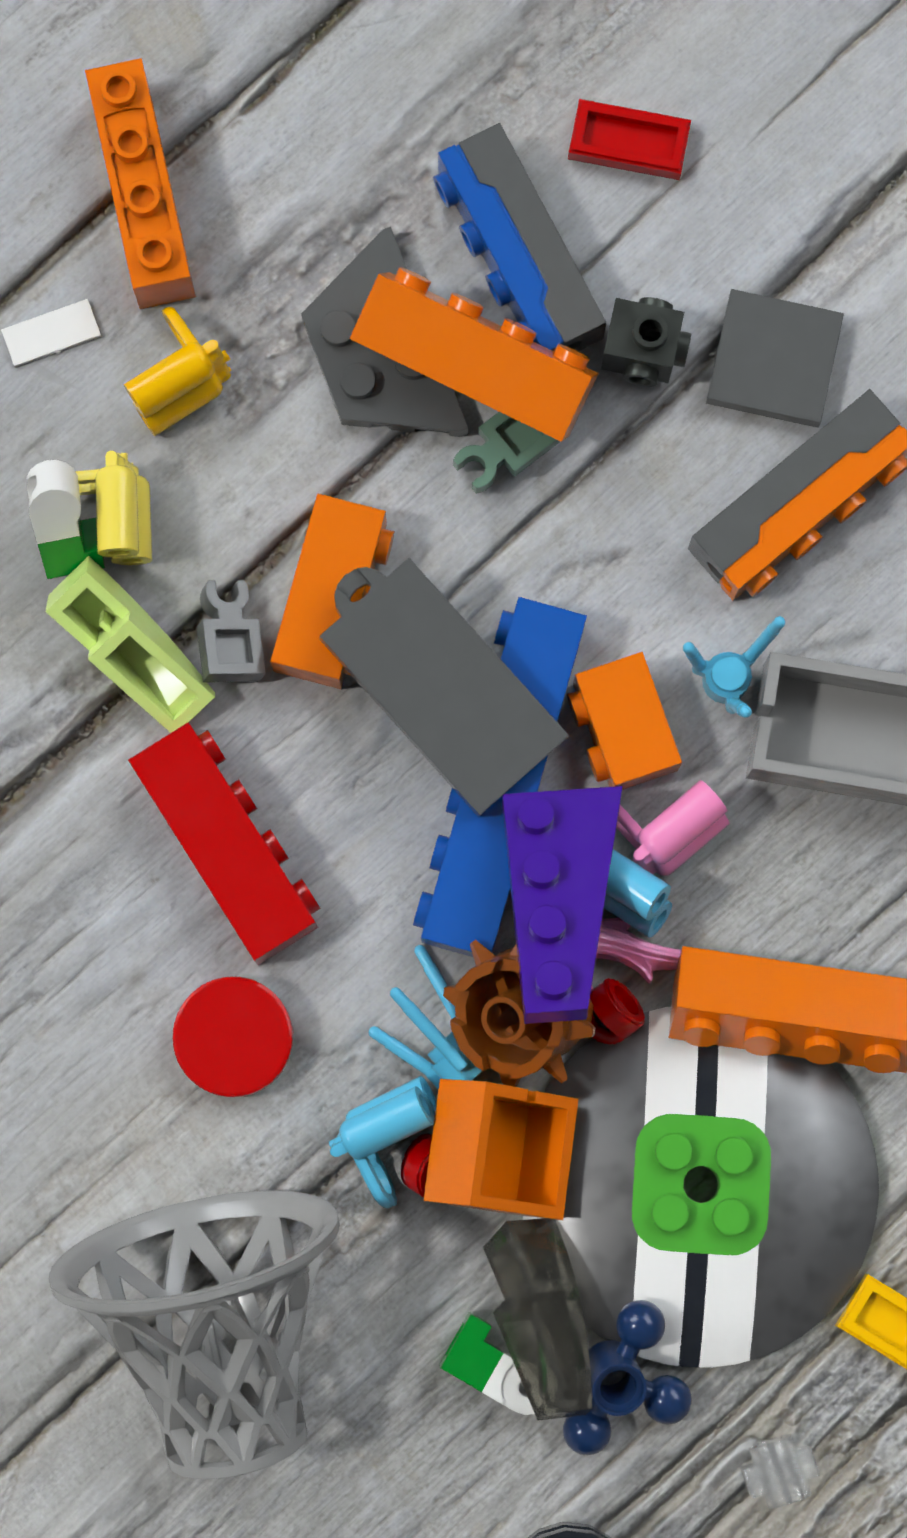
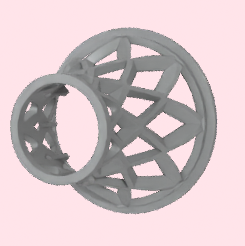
(220, 1373)

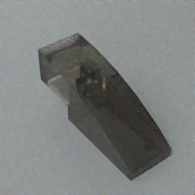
(542, 1316)

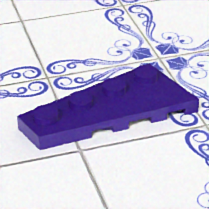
(558, 884)

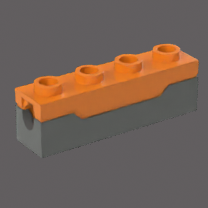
(801, 496)

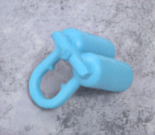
(637, 896)
(381, 1124)

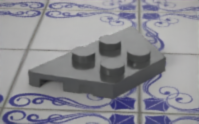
(361, 382)

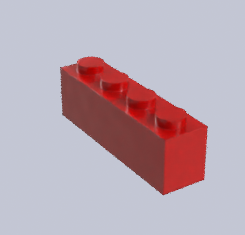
(224, 843)

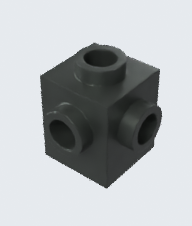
(645, 341)

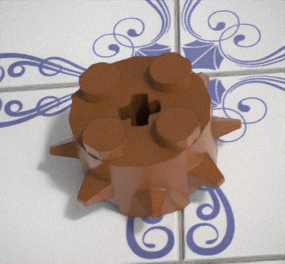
(492, 1024)

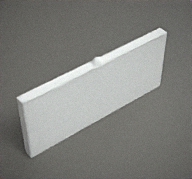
(51, 333)

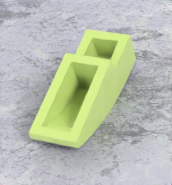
(128, 645)

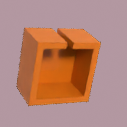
(501, 1149)

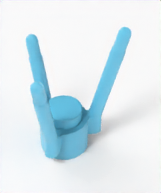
(728, 673)
(447, 1056)

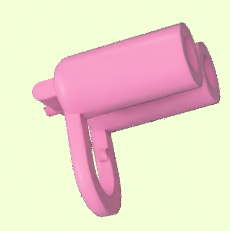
(676, 831)

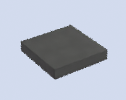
(775, 358)

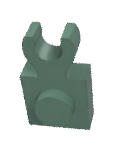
(506, 444)

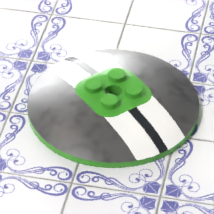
(787, 1207)

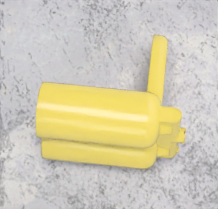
(121, 510)

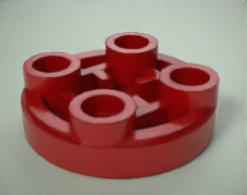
(232, 1037)

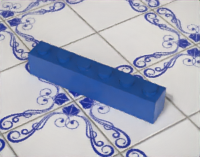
(473, 861)

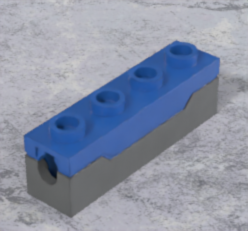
(517, 241)

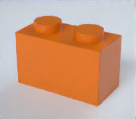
(624, 723)

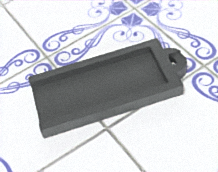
(440, 683)

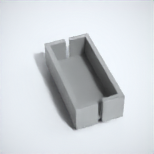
(831, 728)

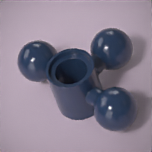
(664, 1398)

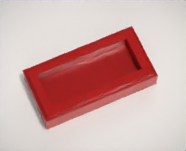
(629, 139)

